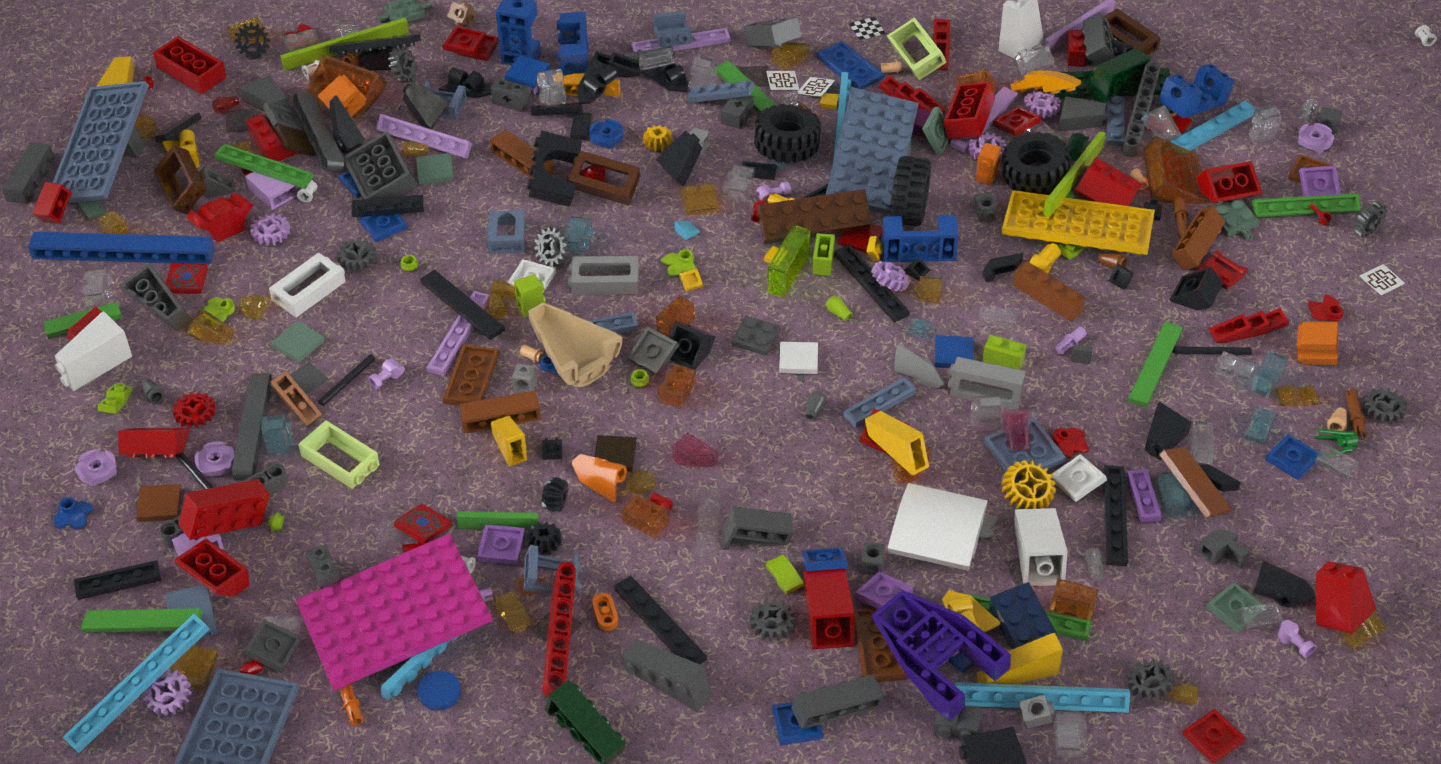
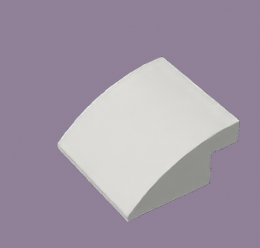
(937, 526)

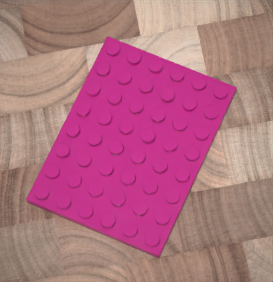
(393, 611)

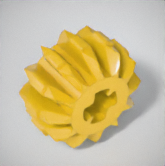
(657, 138)

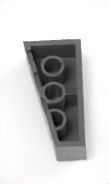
(154, 294)
(669, 673)

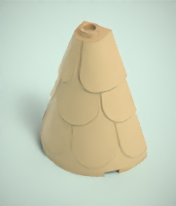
(574, 344)

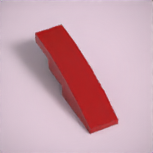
(941, 38)
(907, 92)
(1247, 327)

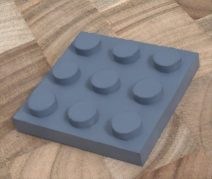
(1041, 449)

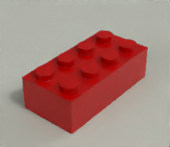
(189, 65)
(969, 110)
(223, 509)

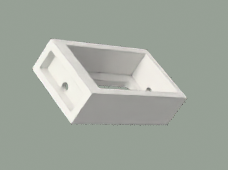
(314, 292)

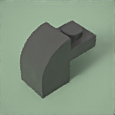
(1221, 544)

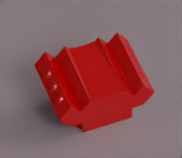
(222, 216)

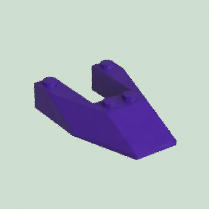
(926, 636)

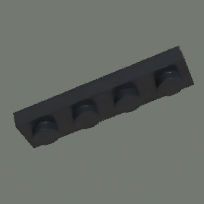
(387, 206)
(117, 580)

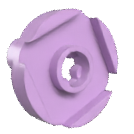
(1308, 138)
(215, 468)
(94, 476)

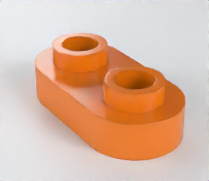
(605, 613)

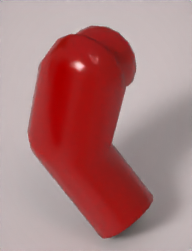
(661, 501)
(252, 667)

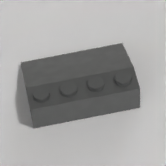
(380, 169)

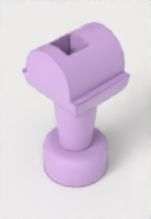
(765, 191)
(390, 368)
(1289, 634)

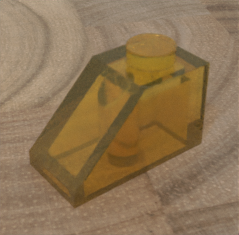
(234, 29)
(790, 55)
(210, 329)

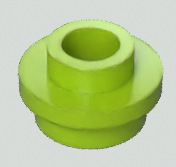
(409, 263)
(639, 378)
(276, 522)

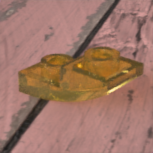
(1296, 397)
(513, 611)
(1366, 631)

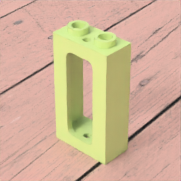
(905, 33)
(331, 434)

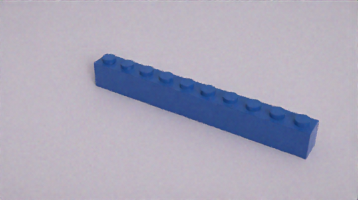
(121, 247)

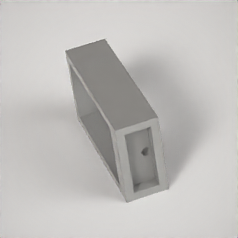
(604, 284)
(986, 374)

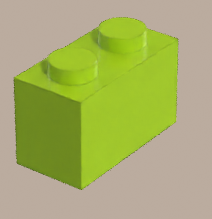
(823, 254)
(529, 293)
(1004, 352)

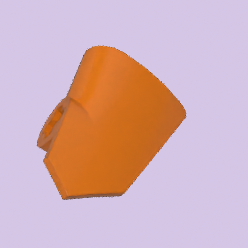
(599, 474)

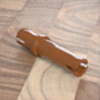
(1181, 215)
(1356, 419)

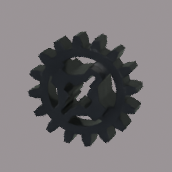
(244, 32)

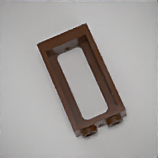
(1149, 39)
(166, 174)
(602, 189)

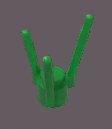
(1345, 439)

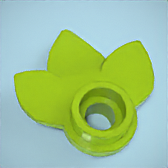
(679, 262)
(220, 307)

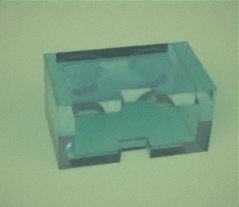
(579, 234)
(1269, 374)
(277, 433)
(1173, 496)

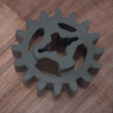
(402, 64)
(1370, 218)
(552, 246)
(356, 254)
(1385, 405)
(772, 620)
(1151, 679)

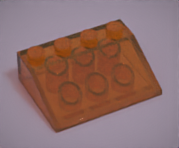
(368, 82)
(1172, 172)

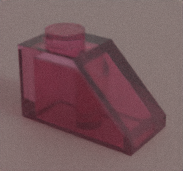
(1016, 428)
(693, 452)

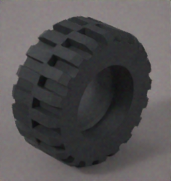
(787, 133)
(1030, 149)
(911, 189)

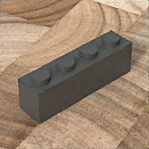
(28, 173)
(837, 701)

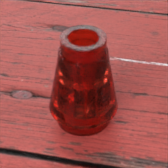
(223, 104)

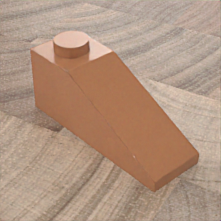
(295, 398)

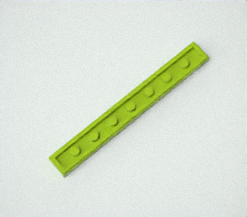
(316, 52)
(1074, 174)

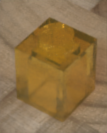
(113, 224)
(929, 289)

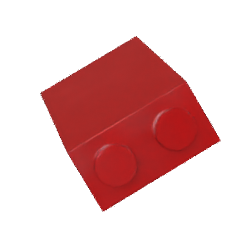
(1342, 597)

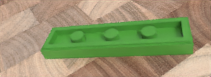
(61, 325)
(477, 520)

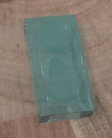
(1260, 425)

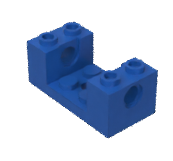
(514, 30)
(574, 43)
(1207, 91)
(902, 245)

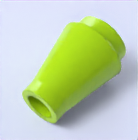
(838, 307)

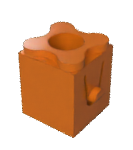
(347, 93)
(1318, 343)

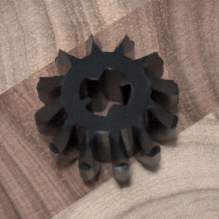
(554, 494)
(544, 536)

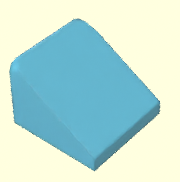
(686, 229)

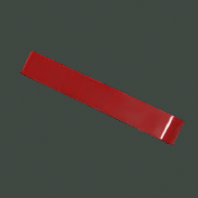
(561, 620)

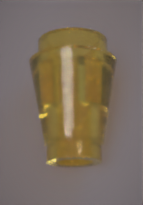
(414, 148)
(503, 289)
(497, 307)
(1184, 693)

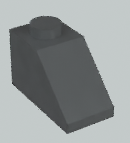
(216, 183)

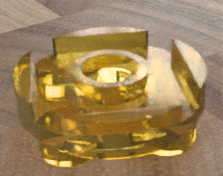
(148, 126)

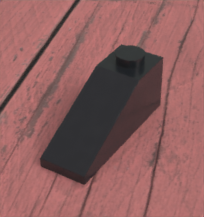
(344, 129)

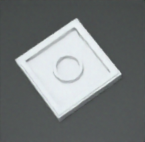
(529, 268)
(798, 357)
(1078, 478)

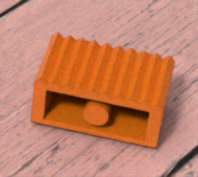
(988, 163)

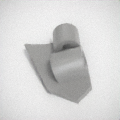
(916, 367)

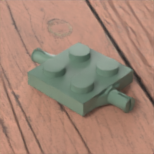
(406, 9)
(1237, 218)

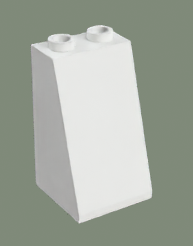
(1020, 27)
(92, 352)
(1040, 546)

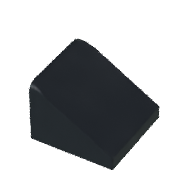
(916, 269)

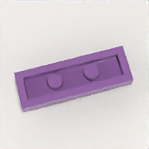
(1143, 495)

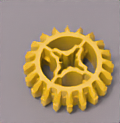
(1035, 478)

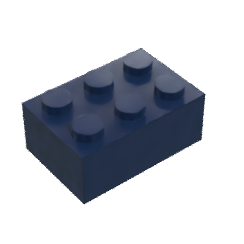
(1020, 615)

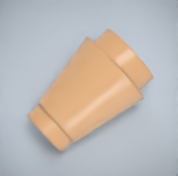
(1338, 420)

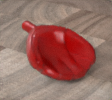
(594, 172)

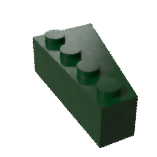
(1117, 74)
(585, 722)

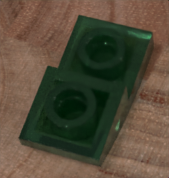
(1077, 145)

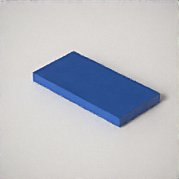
(843, 58)

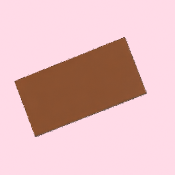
(471, 375)
(1195, 482)
(873, 650)

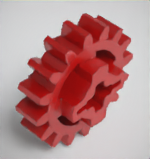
(194, 409)

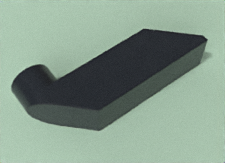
(1001, 265)
(1220, 480)

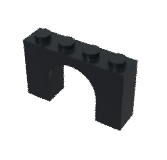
(542, 184)

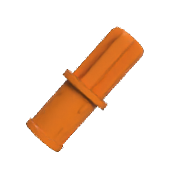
(351, 705)

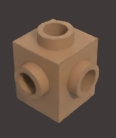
(462, 13)

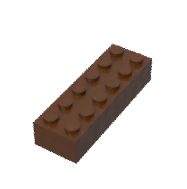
(820, 214)

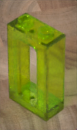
(788, 261)

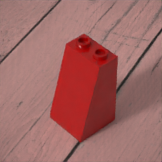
(829, 608)

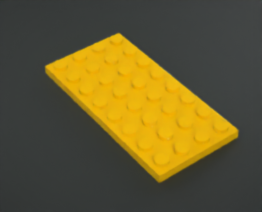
(1080, 223)

